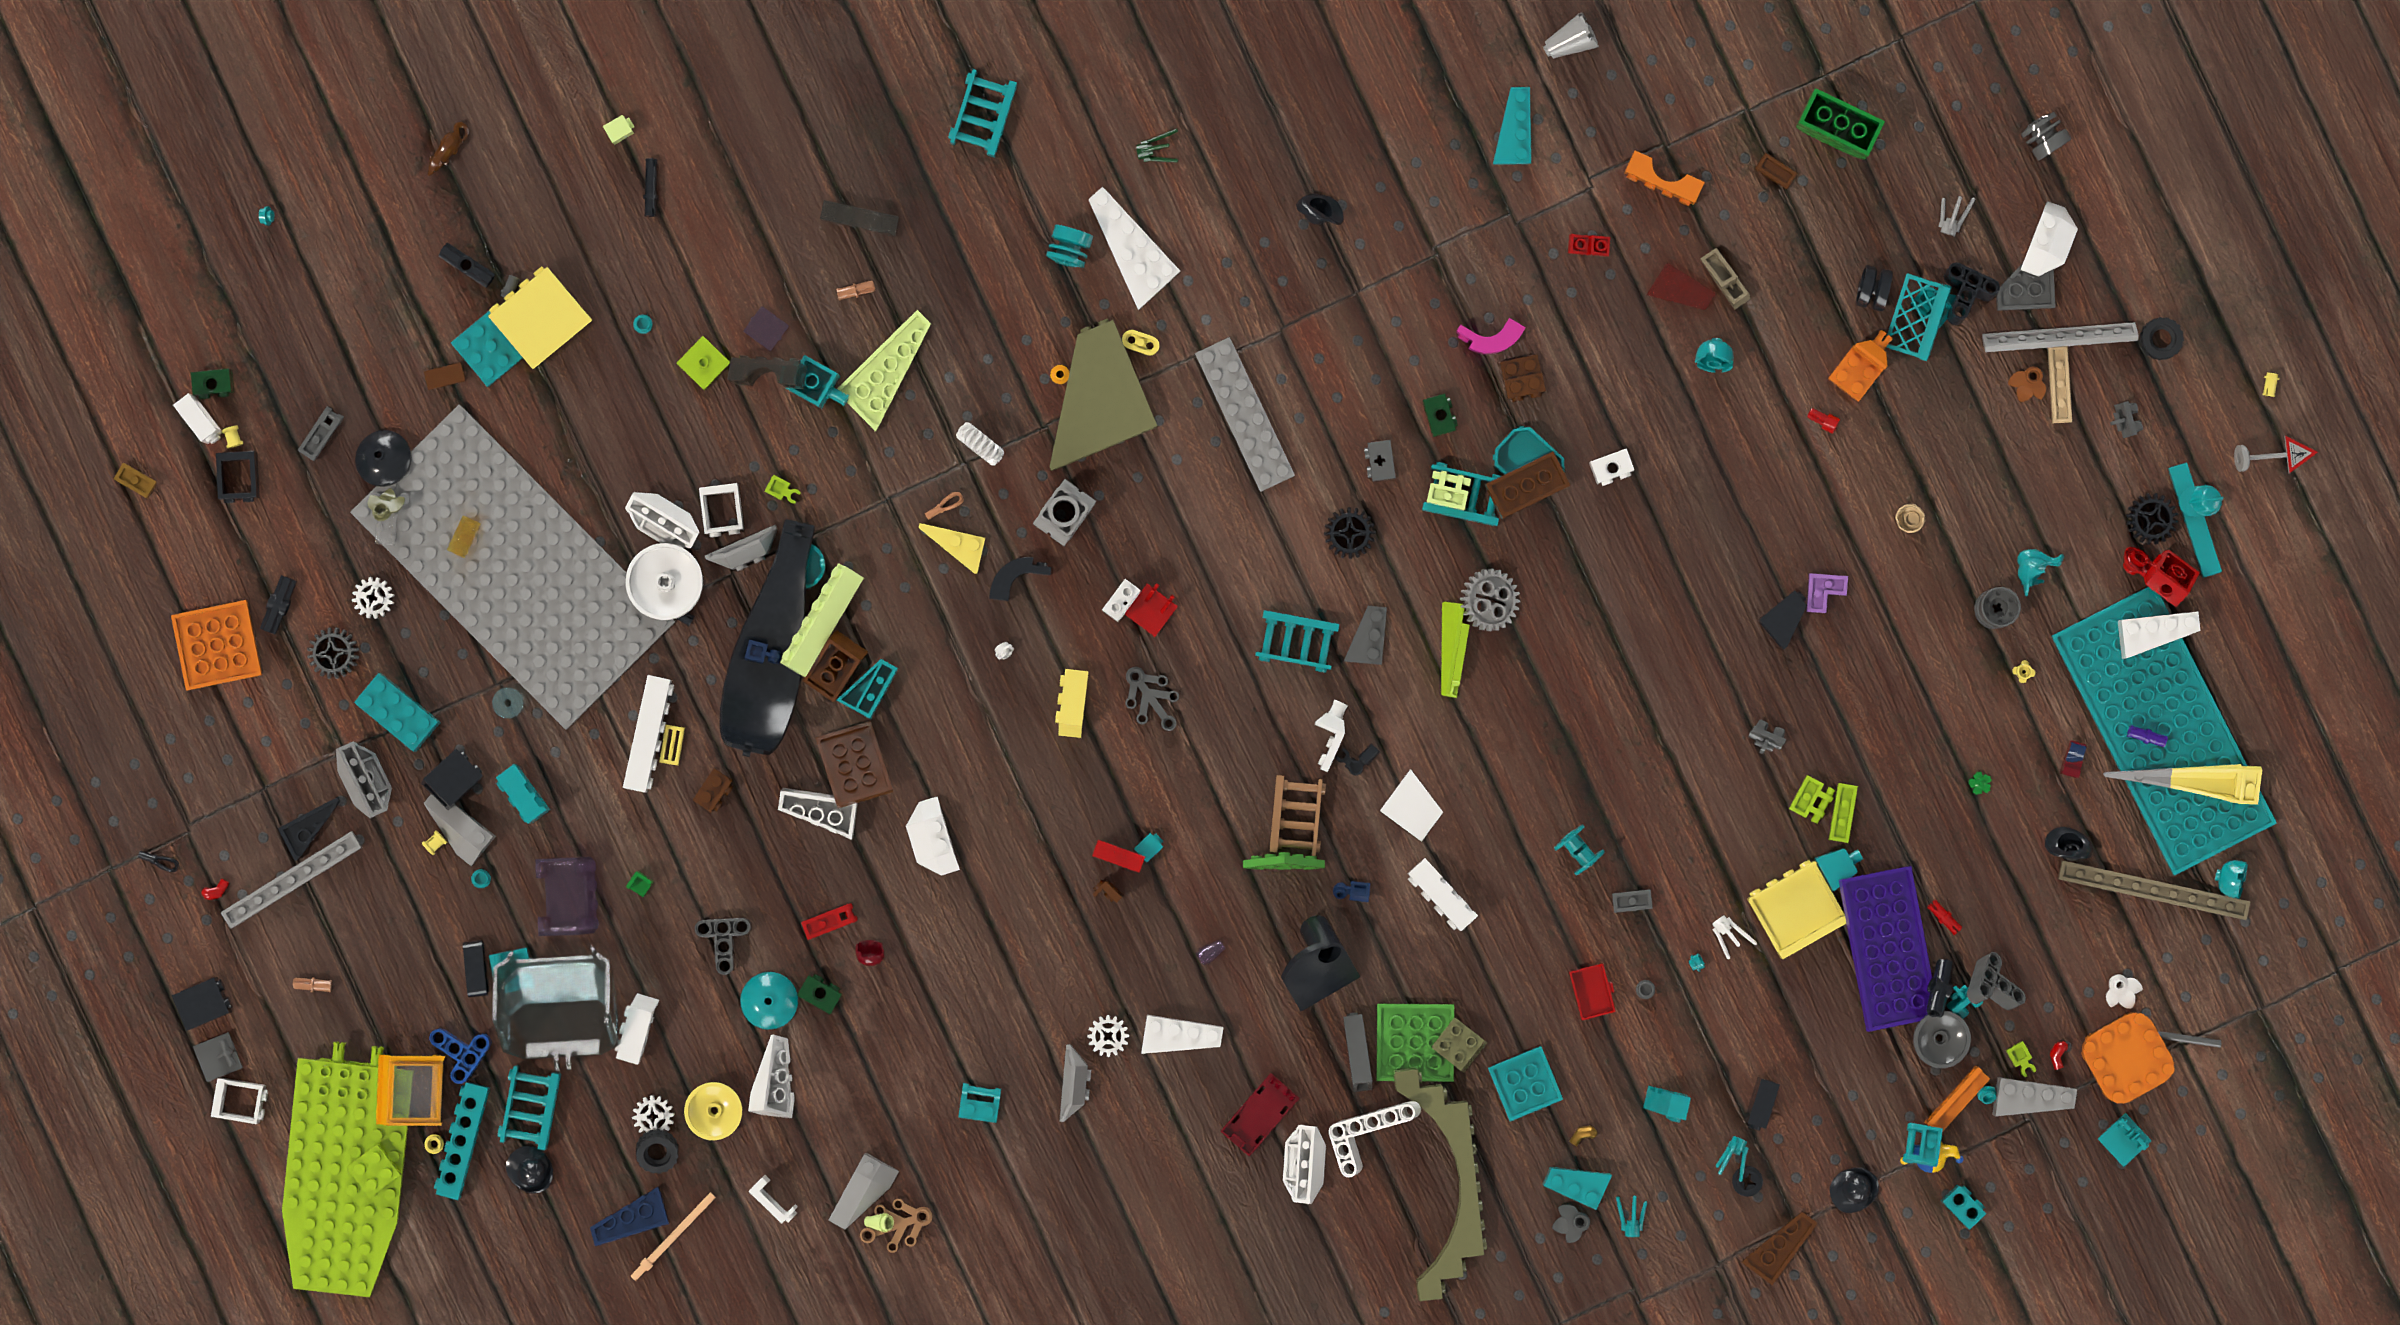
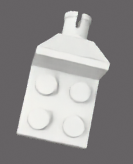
(1332, 722)

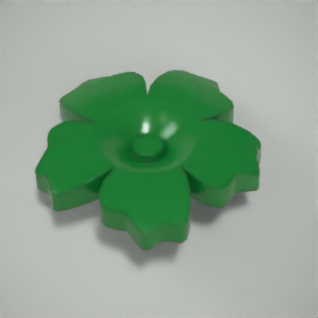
(1980, 782)

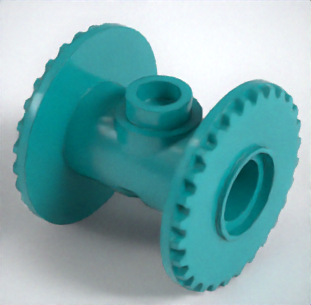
(1579, 850)

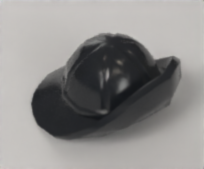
(1320, 209)
(2068, 844)
(529, 1169)
(1854, 1189)

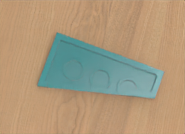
(1515, 132)

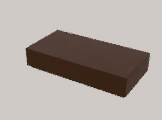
(1776, 171)
(445, 376)

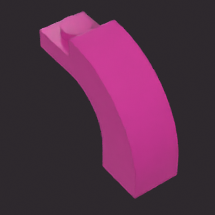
(1495, 344)

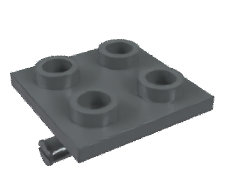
(217, 1057)

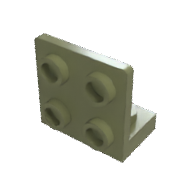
(1459, 1045)

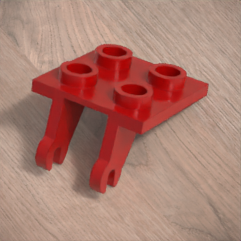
(1151, 609)

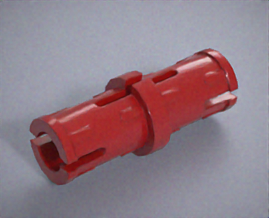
(1944, 917)

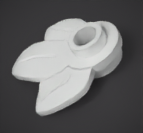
(2124, 993)

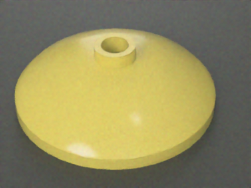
(699, 1114)

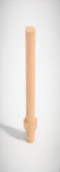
(647, 1264)

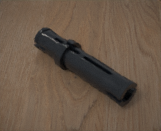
(650, 187)

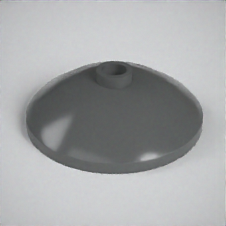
(1951, 1047)

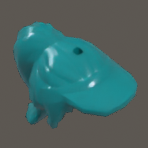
(2032, 565)

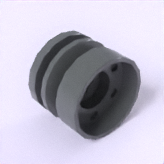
(2046, 136)
(2006, 602)

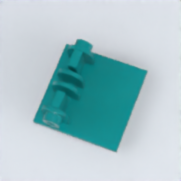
(2124, 1140)

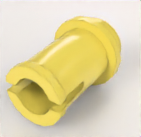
(2270, 384)

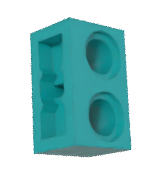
(1960, 1209)

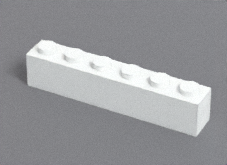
(647, 734)

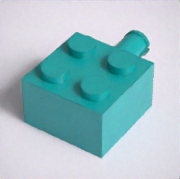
(820, 384)

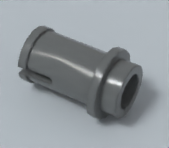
(510, 285)

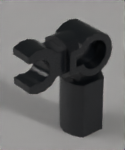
(1366, 757)

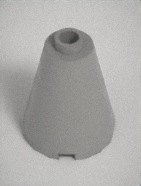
(1571, 38)

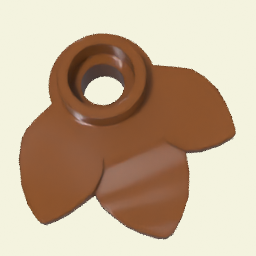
(2027, 387)

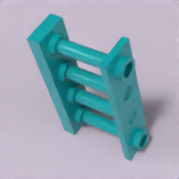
(996, 127)
(1470, 512)
(1309, 627)
(548, 1101)

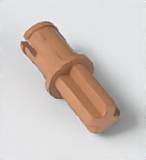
(855, 290)
(312, 984)

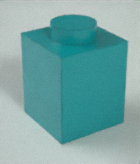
(1149, 846)

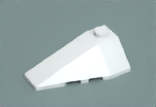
(772, 1088)

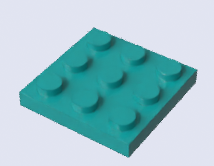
(486, 350)
(1525, 1083)

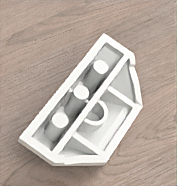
(2051, 241)
(662, 519)
(931, 838)
(1304, 1164)

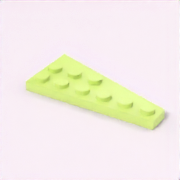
(880, 376)

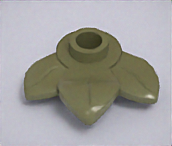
(385, 503)

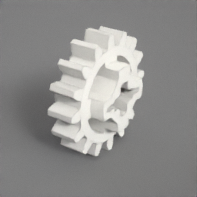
(370, 607)
(1114, 1029)
(645, 1116)

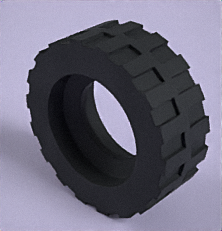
(2174, 331)
(657, 1165)

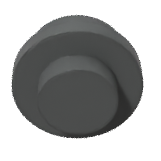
(1645, 989)

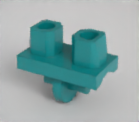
(1960, 1001)

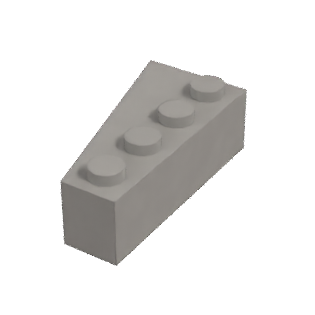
(2030, 1097)

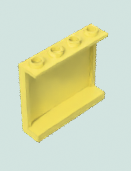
(539, 317)
(1797, 909)

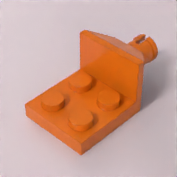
(1861, 366)

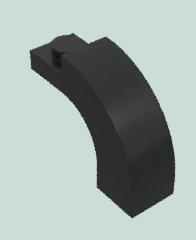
(1008, 573)

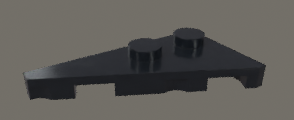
(302, 831)

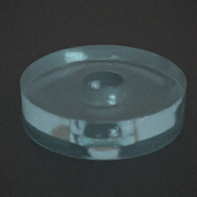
(516, 703)

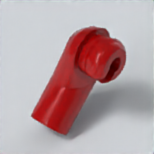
(216, 892)
(2056, 1053)

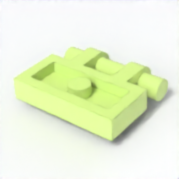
(1448, 496)

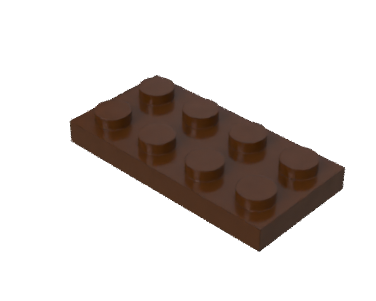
(1527, 485)

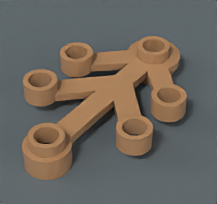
(900, 1224)

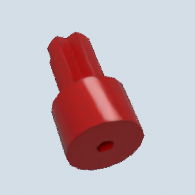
(1829, 423)

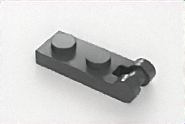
(320, 434)

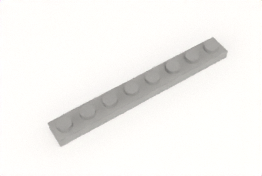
(2060, 337)
(291, 880)

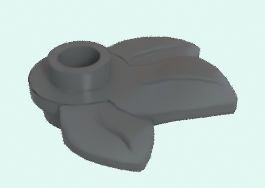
(1568, 1224)

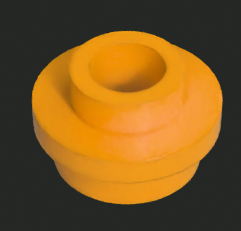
(1064, 379)

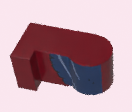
(2073, 759)

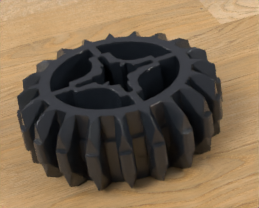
(2156, 511)
(1349, 516)

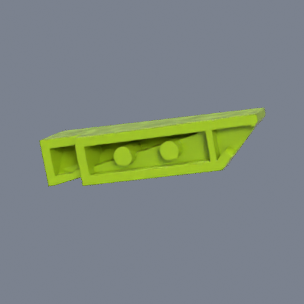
(1453, 647)

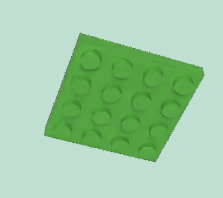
(1407, 1039)

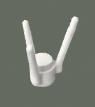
(1723, 925)

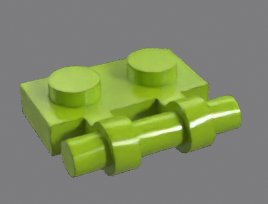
(1806, 796)

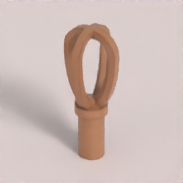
(940, 509)

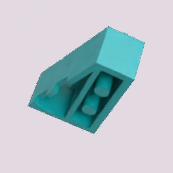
(870, 689)
(522, 794)
(1578, 1185)

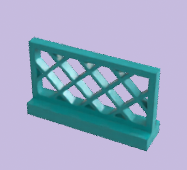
(1934, 317)

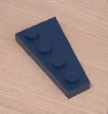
(640, 1216)

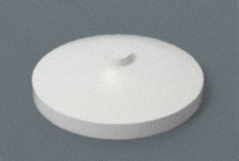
(664, 581)

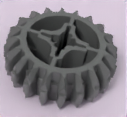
(333, 661)

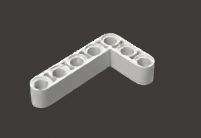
(1366, 1126)

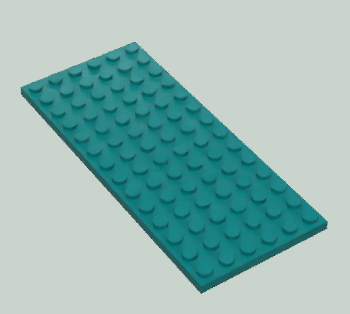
(2169, 696)

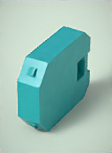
(1521, 448)

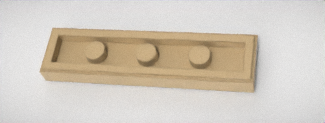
(2059, 384)

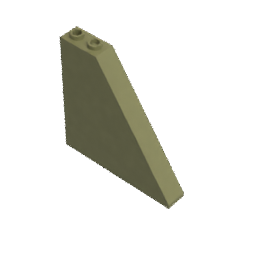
(1100, 399)

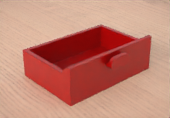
(1118, 856)
(1592, 991)

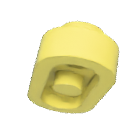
(1140, 342)

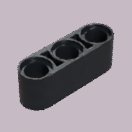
(475, 968)

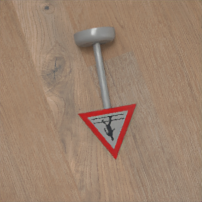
(2295, 453)

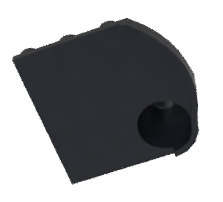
(1319, 967)

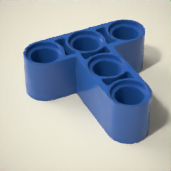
(461, 1056)

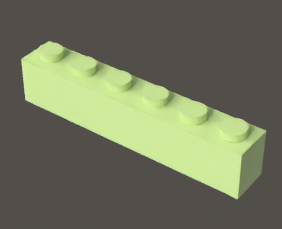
(821, 620)

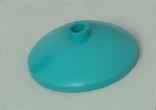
(783, 999)

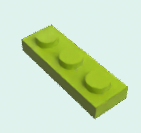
(1843, 812)

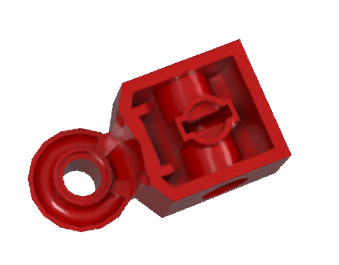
(2165, 575)

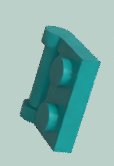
(979, 1109)
(1929, 1144)

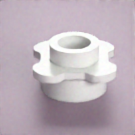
(1003, 650)

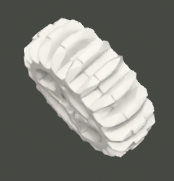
(980, 443)

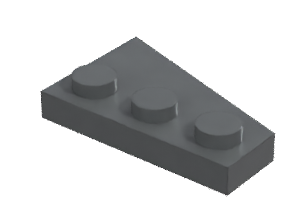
(1369, 638)

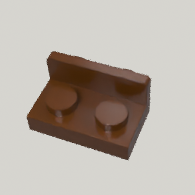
(713, 791)
(1111, 891)

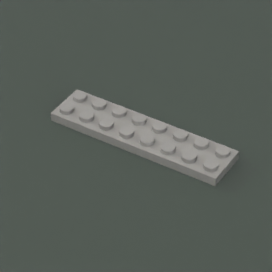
(1244, 414)

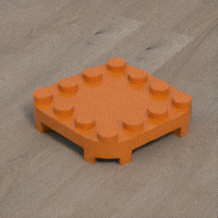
(2127, 1057)

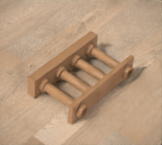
(1281, 804)

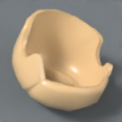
(1910, 518)

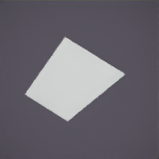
(1412, 807)

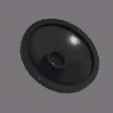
(392, 464)

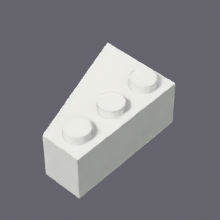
(636, 1028)

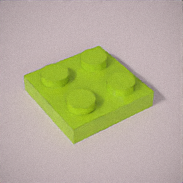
(373, 1170)

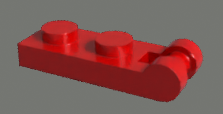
(828, 921)

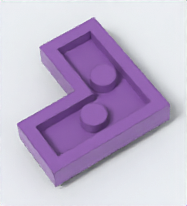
(1820, 586)

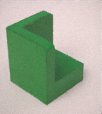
(640, 883)

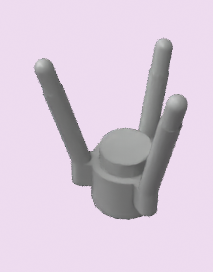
(1951, 226)

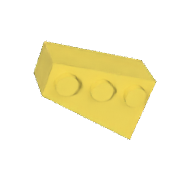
(1072, 703)

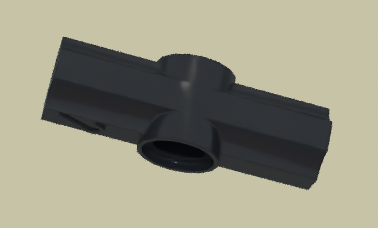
(457, 258)
(278, 604)
(1940, 988)

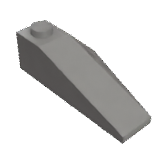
(461, 830)
(865, 1187)

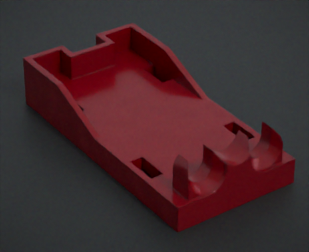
(1259, 1114)

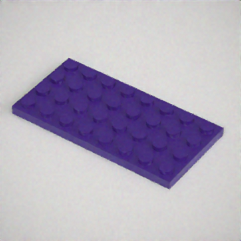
(1887, 947)

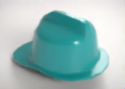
(2200, 501)

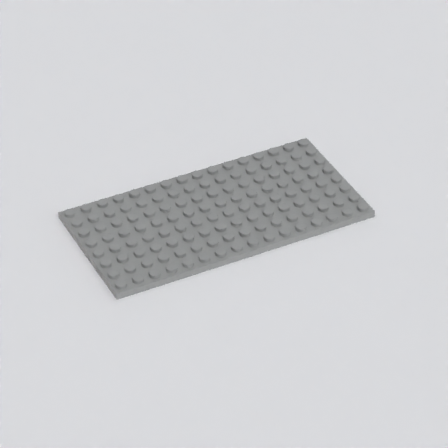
(533, 577)

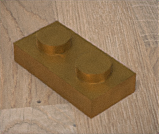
(135, 480)

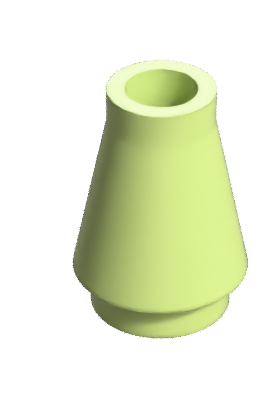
(881, 1222)

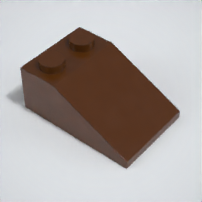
(835, 666)

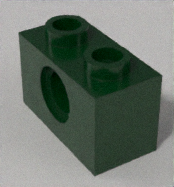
(202, 378)
(1439, 427)
(808, 993)

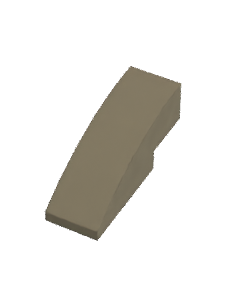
(1725, 278)

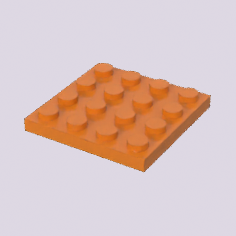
(216, 645)

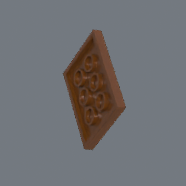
(854, 764)

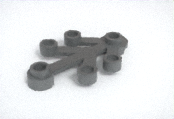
(1149, 695)

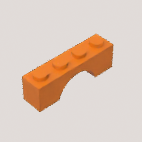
(1641, 169)

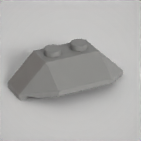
(745, 550)
(363, 779)
(1074, 1083)

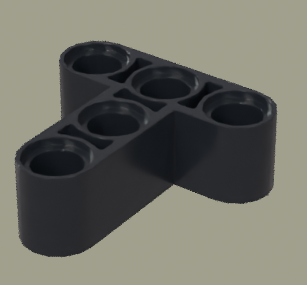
(1967, 289)

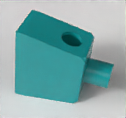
(1838, 866)

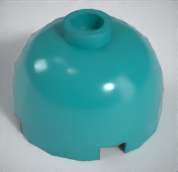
(1714, 355)
(2231, 878)

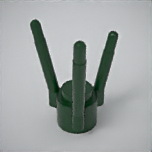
(1146, 149)

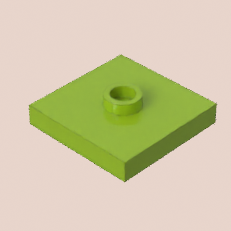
(703, 363)

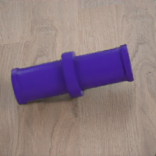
(2147, 736)

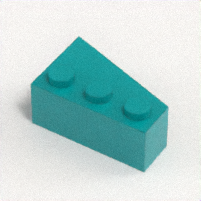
(1668, 1103)

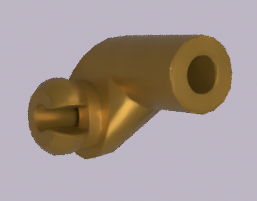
(1583, 1132)

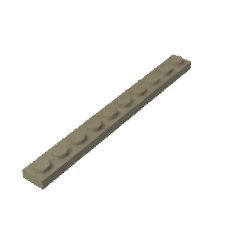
(2153, 890)

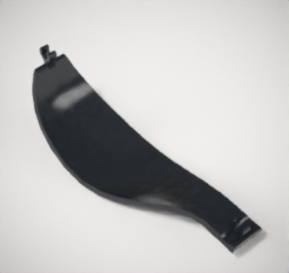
(759, 696)

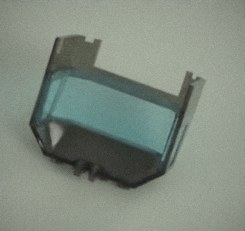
(555, 1007)

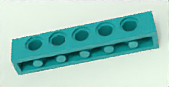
(480, 1095)

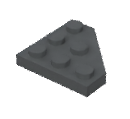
(2026, 291)

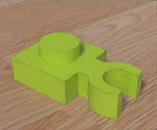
(779, 488)
(2019, 1056)

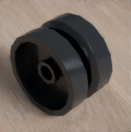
(1874, 288)

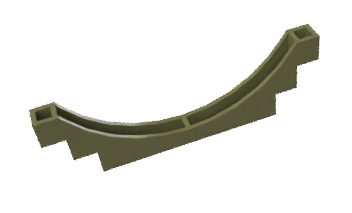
(1467, 1230)

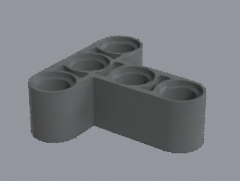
(727, 937)
(1989, 983)

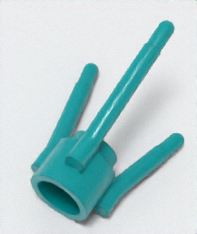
(1735, 1147)
(1632, 1228)

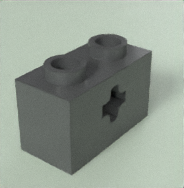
(1384, 450)

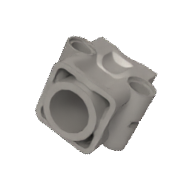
(1064, 531)

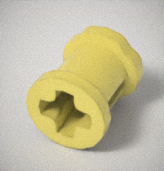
(232, 437)
(434, 842)

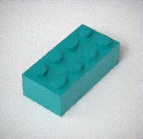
(397, 712)

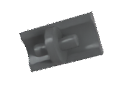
(2124, 419)
(1765, 739)

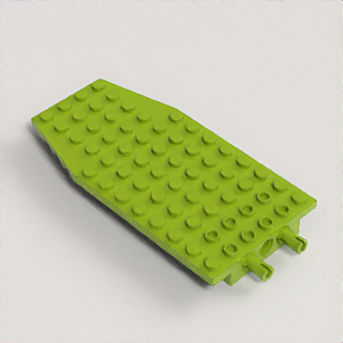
(330, 1223)

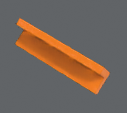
(1958, 1099)

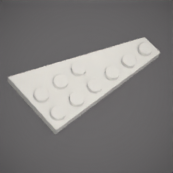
(1137, 256)

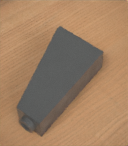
(1357, 1052)

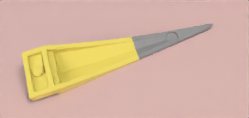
(2225, 782)

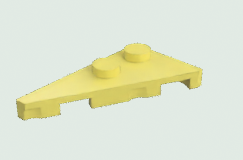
(962, 546)

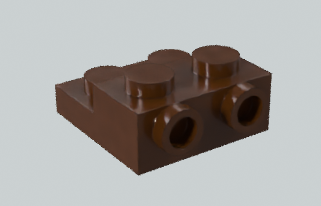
(1522, 378)

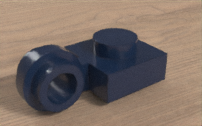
(757, 652)
(1358, 891)

